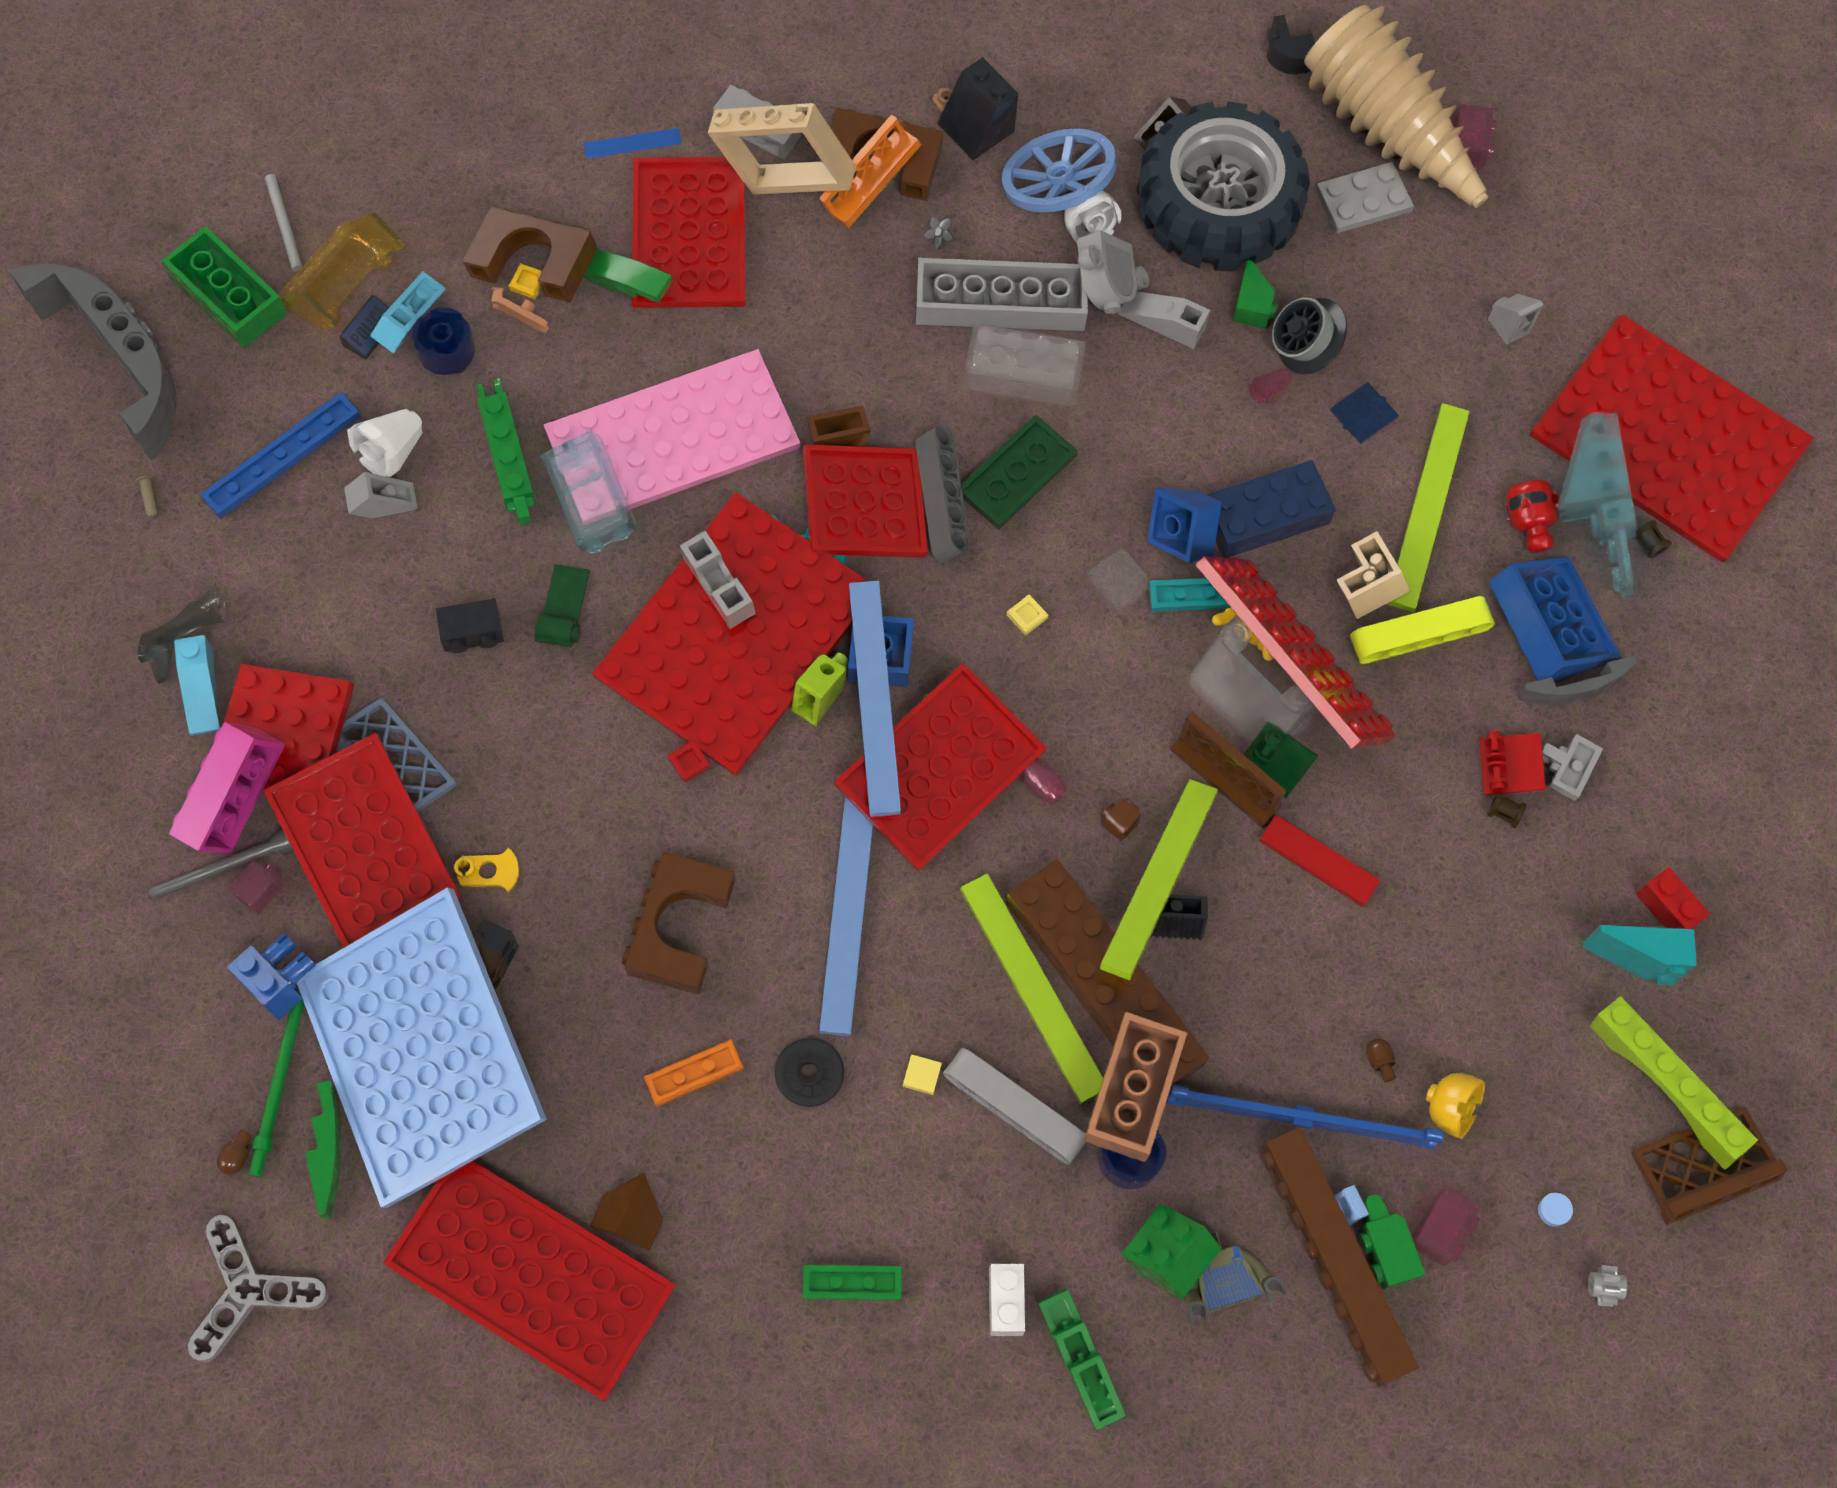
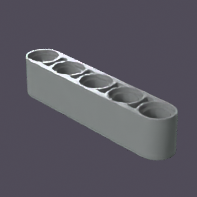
(1015, 1106)

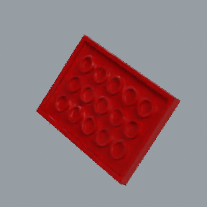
(691, 228)
(950, 762)
(359, 838)

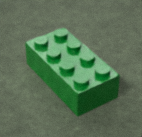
(224, 287)

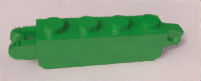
(506, 451)

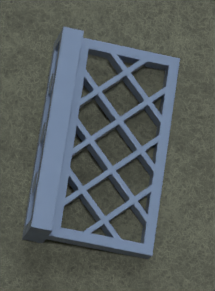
(419, 748)

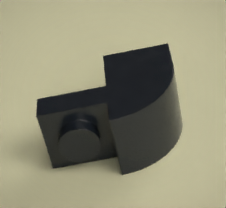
(1287, 52)

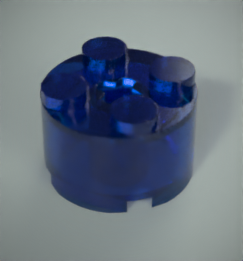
(443, 341)
(1132, 1172)

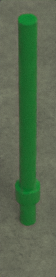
(263, 1142)

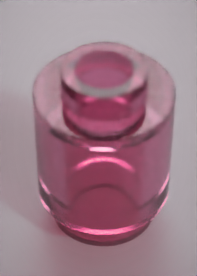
(1044, 782)

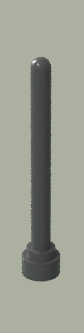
(277, 844)

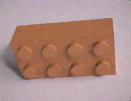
(1135, 1087)

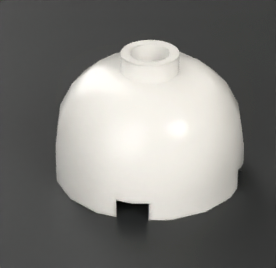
(1095, 214)

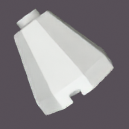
(386, 440)

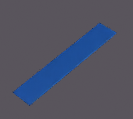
(632, 143)

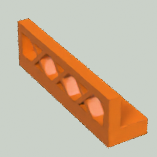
(872, 174)

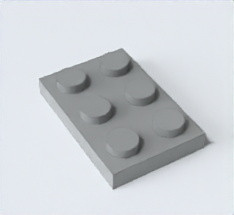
(1364, 197)

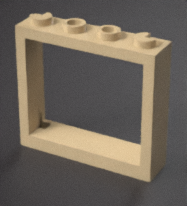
(831, 174)

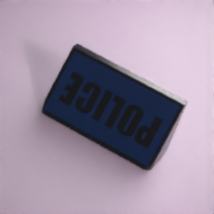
(357, 333)

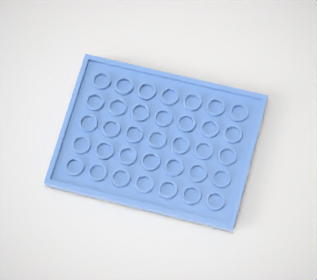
(419, 1048)

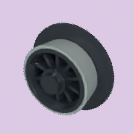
(1309, 334)

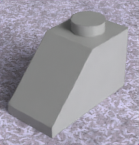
(1514, 316)
(379, 496)

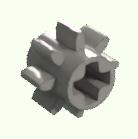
(1607, 1285)

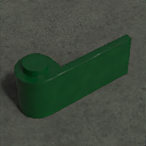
(563, 607)

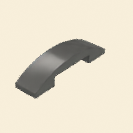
(1545, 691)

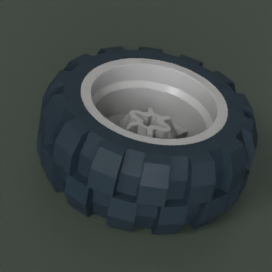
(1240, 145)

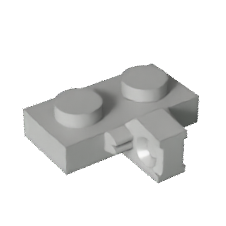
(1571, 765)

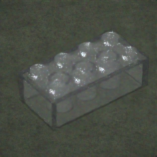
(1024, 365)

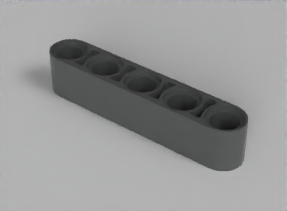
(942, 494)

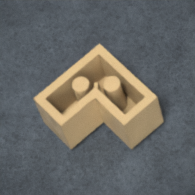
(1376, 580)

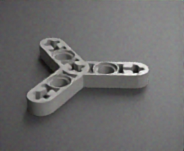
(235, 1301)

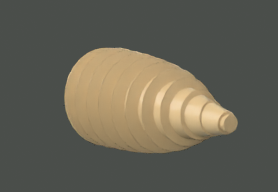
(1392, 99)

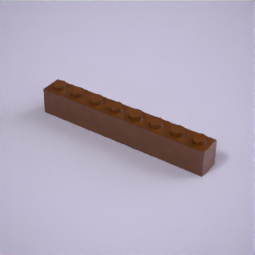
(1338, 1257)

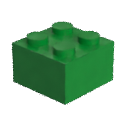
(1171, 1251)

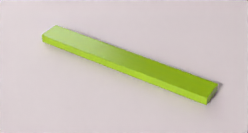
(1429, 502)
(1158, 880)
(1033, 988)

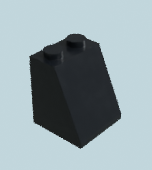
(980, 109)

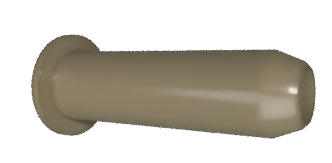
(148, 495)

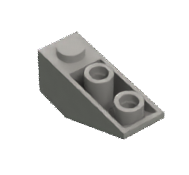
(1169, 316)

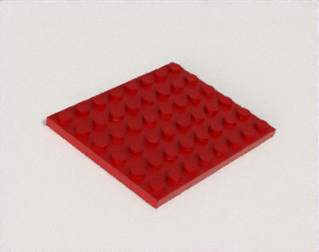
(1690, 440)
(739, 681)

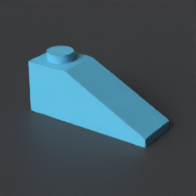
(400, 318)
(198, 684)

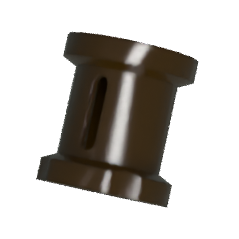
(1652, 539)
(1506, 809)

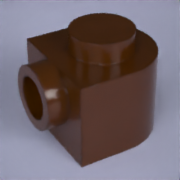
(1121, 818)

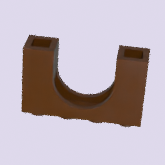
(856, 130)
(507, 232)
(674, 880)

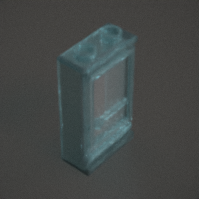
(589, 492)

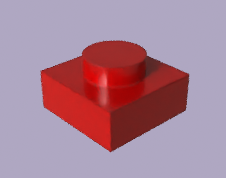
(688, 761)

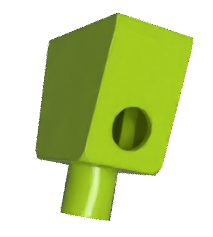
(819, 687)

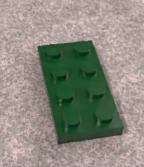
(1017, 471)

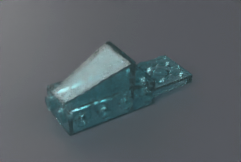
(1600, 491)

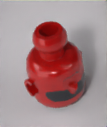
(1532, 510)

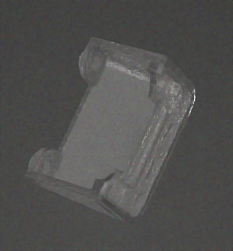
(1242, 693)

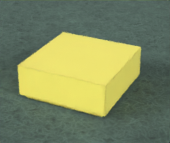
(1027, 614)
(922, 1074)

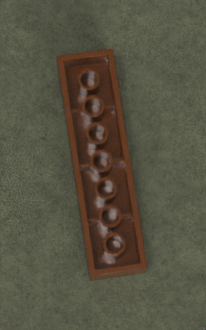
(1075, 943)

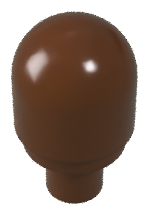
(1381, 1058)
(234, 1154)

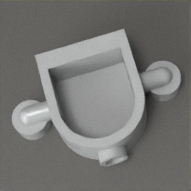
(1109, 271)

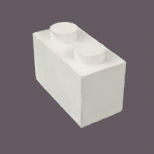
(1006, 1300)

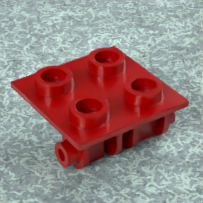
(1511, 763)

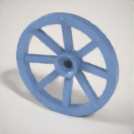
(1059, 175)

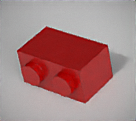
(1672, 901)

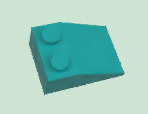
(1646, 951)

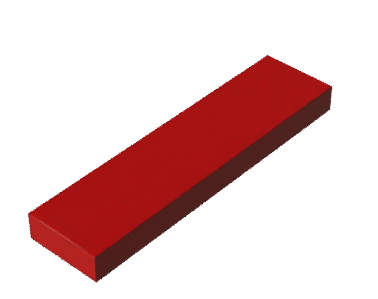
(1319, 860)

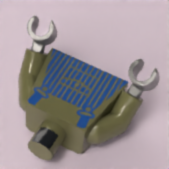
(1230, 1280)

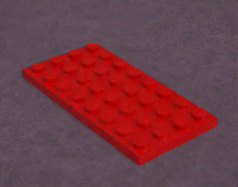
(1297, 651)
(531, 1276)

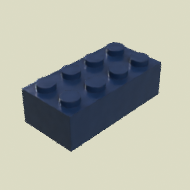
(1272, 509)

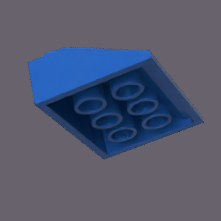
(1553, 618)

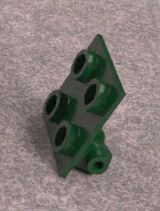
(1280, 756)

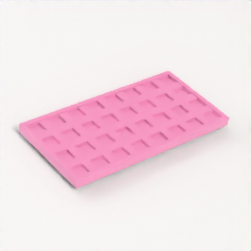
(687, 428)

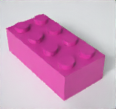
(226, 788)

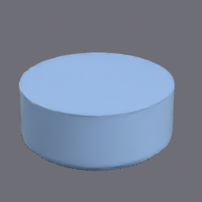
(1555, 1209)

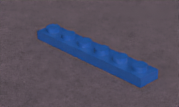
(280, 455)

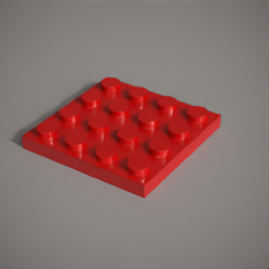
(864, 501)
(293, 708)

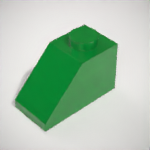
(1254, 299)

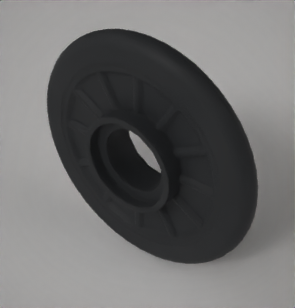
(803, 1091)

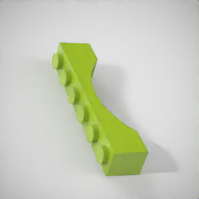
(1710, 1119)

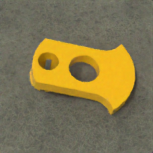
(505, 876)

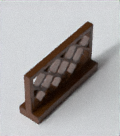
(1228, 770)
(1713, 1192)

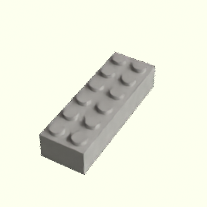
(1000, 294)

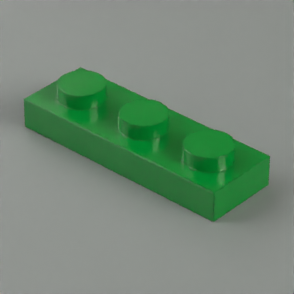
(852, 1282)

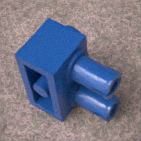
(272, 987)

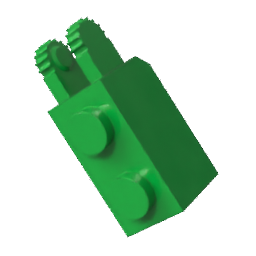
(1389, 1245)

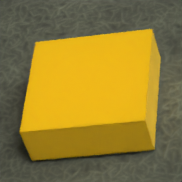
(526, 281)

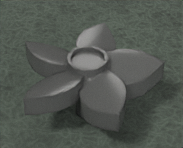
(940, 231)

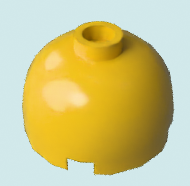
(1454, 1102)

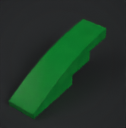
(627, 275)
(326, 1160)
(1081, 1359)

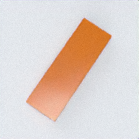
(693, 1073)

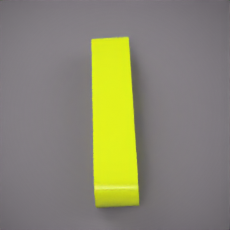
(1422, 629)

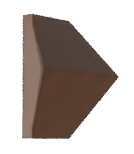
(840, 427)
(630, 1213)

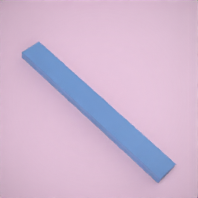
(874, 699)
(846, 923)

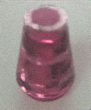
(1269, 385)

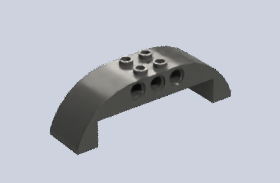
(129, 341)

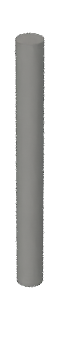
(283, 222)

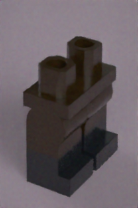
(496, 950)

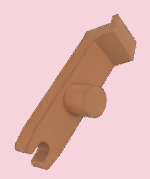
(522, 312)

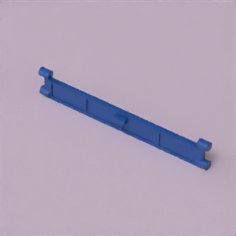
(1304, 1117)

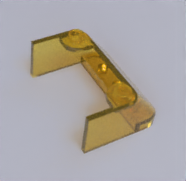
(338, 268)

